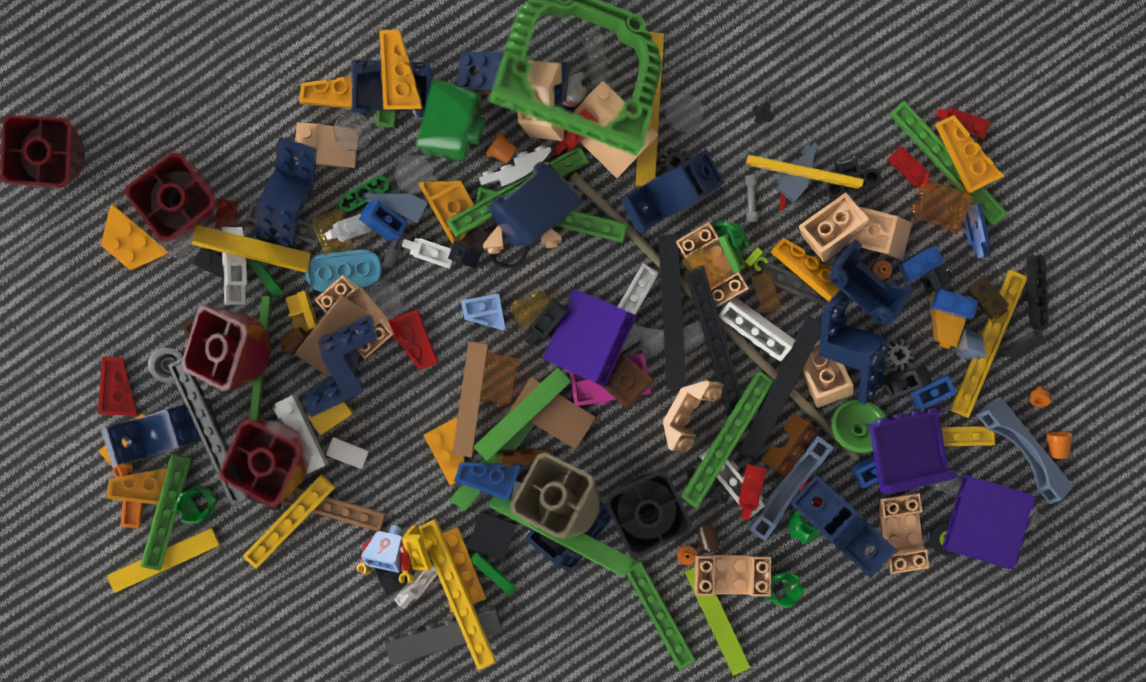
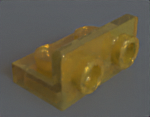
(322, 225)
(698, 258)
(528, 310)

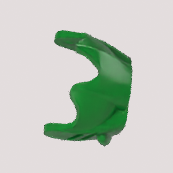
(736, 233)
(189, 509)
(801, 529)
(792, 589)

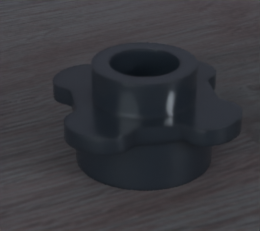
(762, 118)

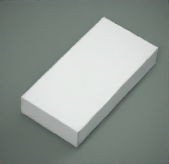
(347, 453)

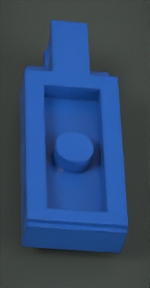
(977, 230)

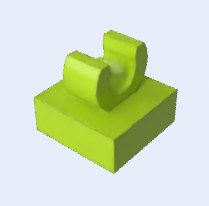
(754, 258)

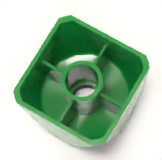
(450, 122)

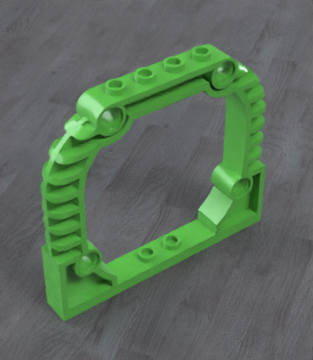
(515, 91)

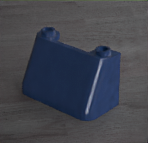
(368, 89)
(534, 206)
(865, 287)
(561, 555)

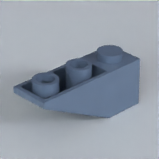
(791, 185)
(406, 205)
(970, 345)

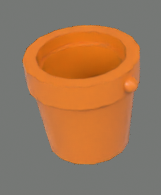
(501, 149)
(1059, 444)

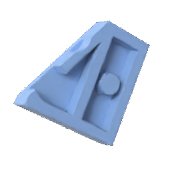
(485, 311)

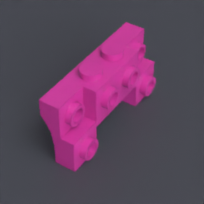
(589, 392)

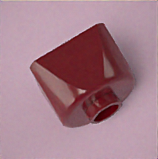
(24, 148)
(154, 193)
(226, 348)
(269, 459)

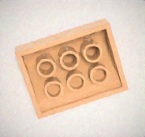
(605, 106)

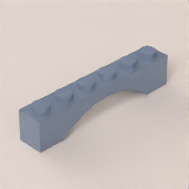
(1049, 478)
(785, 491)

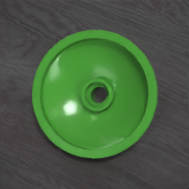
(855, 417)

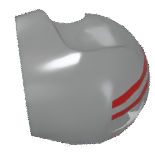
(575, 92)

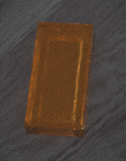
(766, 292)

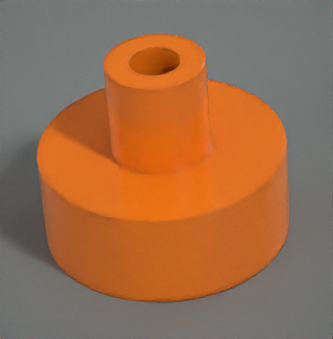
(879, 265)
(1040, 397)
(122, 470)
(686, 550)

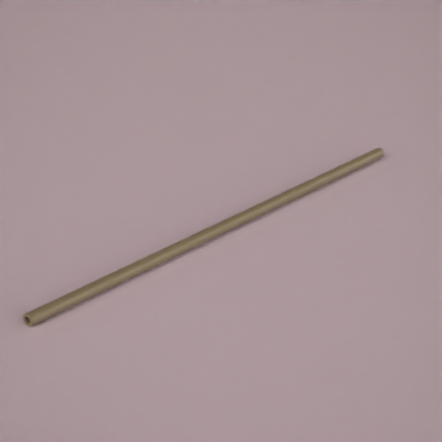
(729, 330)

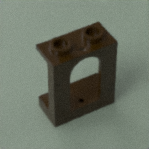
(988, 298)

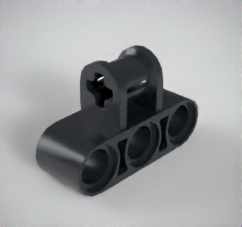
(853, 171)

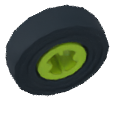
(937, 538)

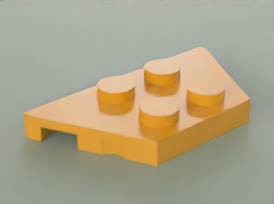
(447, 200)
(128, 241)

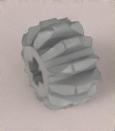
(903, 350)

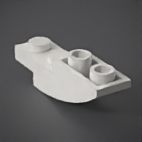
(524, 165)
(234, 273)

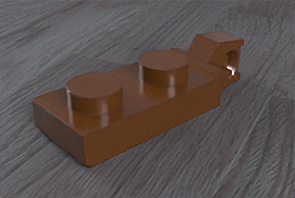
(520, 456)

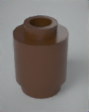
(293, 340)
(708, 538)

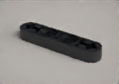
(1034, 292)

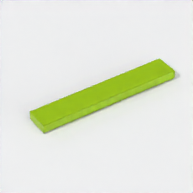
(721, 628)

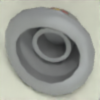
(159, 363)

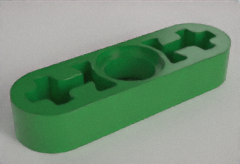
(354, 205)
(266, 277)
(493, 573)

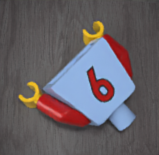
(387, 553)

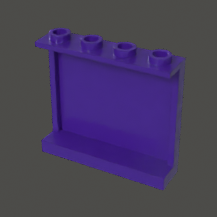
(589, 337)
(909, 451)
(988, 522)

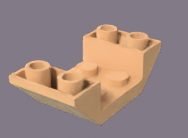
(542, 79)
(884, 234)
(707, 239)
(495, 240)
(357, 295)
(680, 413)
(902, 529)
(732, 575)

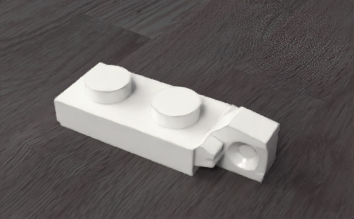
(348, 229)
(429, 251)
(413, 590)

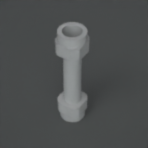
(751, 182)

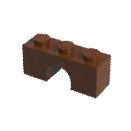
(785, 458)

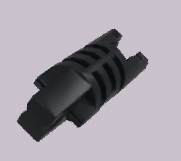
(716, 490)

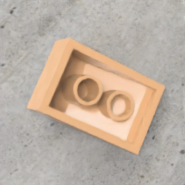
(328, 150)
(833, 227)
(826, 379)

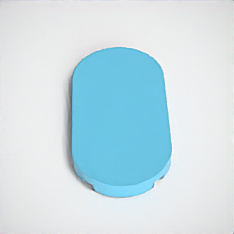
(357, 265)

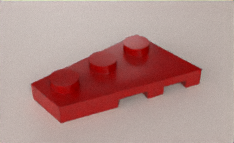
(413, 337)
(115, 389)

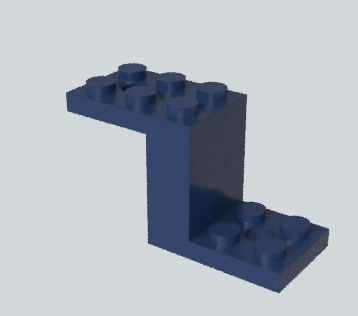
(488, 67)
(672, 191)
(286, 193)
(852, 346)
(346, 377)
(151, 434)
(843, 526)

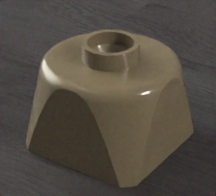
(557, 498)

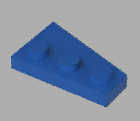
(488, 478)

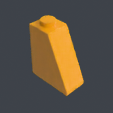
(946, 327)

